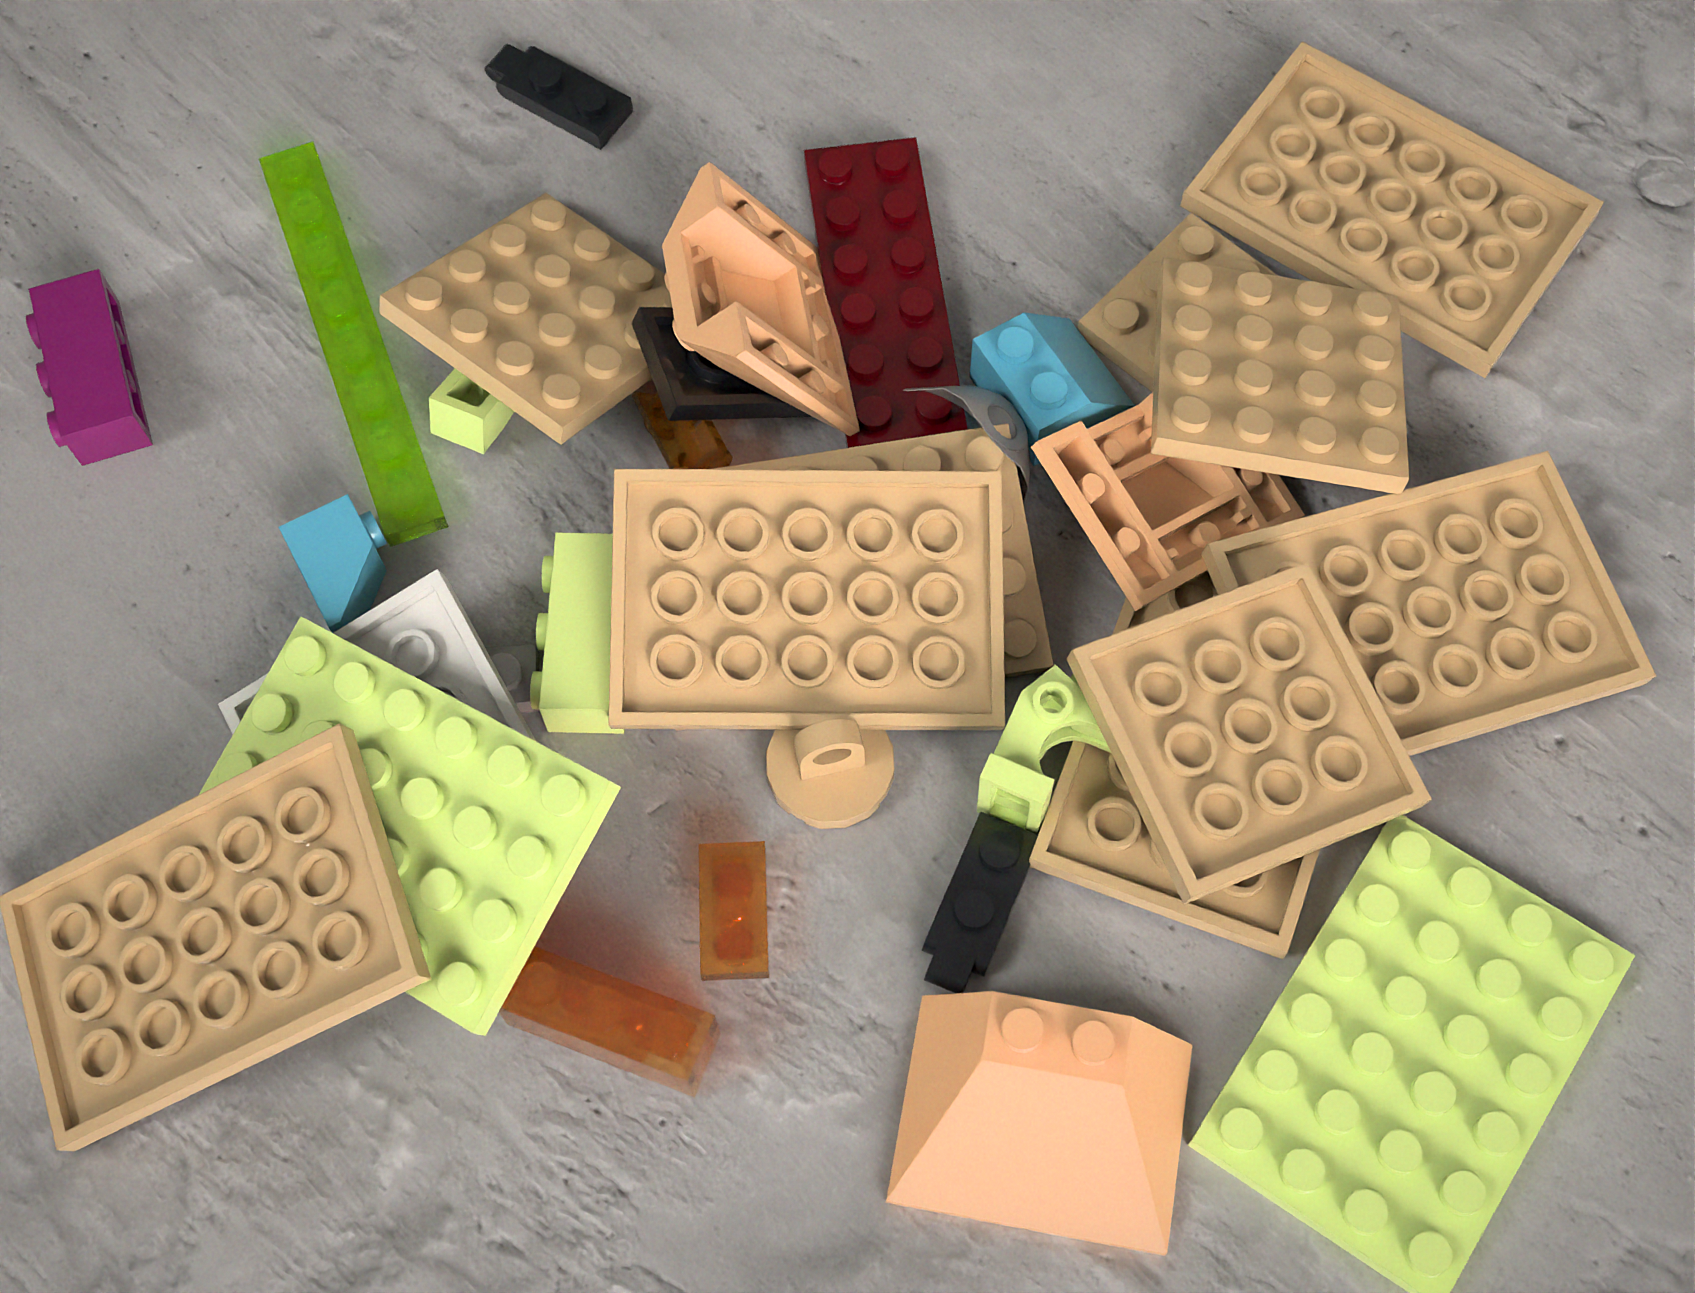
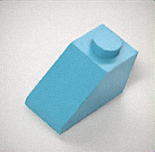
(338, 559)

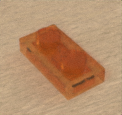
(733, 911)

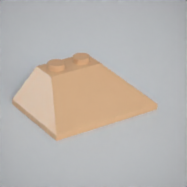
(755, 299)
(1154, 510)
(1042, 1119)

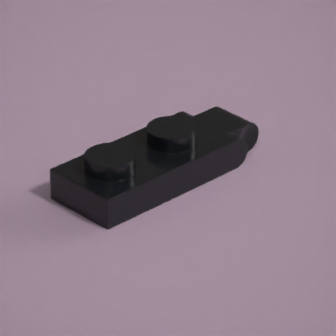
(559, 93)
(978, 902)

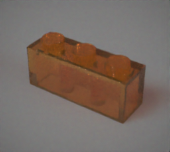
(612, 1021)

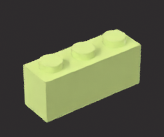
(575, 636)

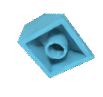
(1046, 375)

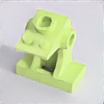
(1043, 716)

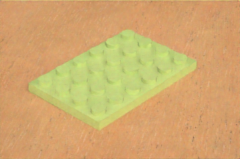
(470, 808)
(1413, 1057)

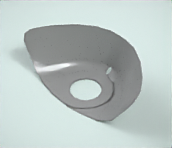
(993, 410)

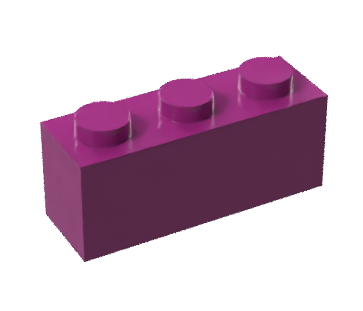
(87, 368)

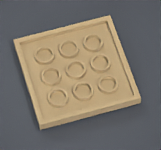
(536, 315)
(1279, 376)
(1246, 731)

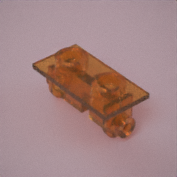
(680, 441)

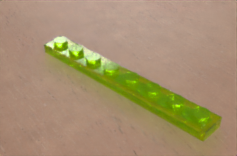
(353, 346)

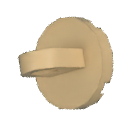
(830, 772)

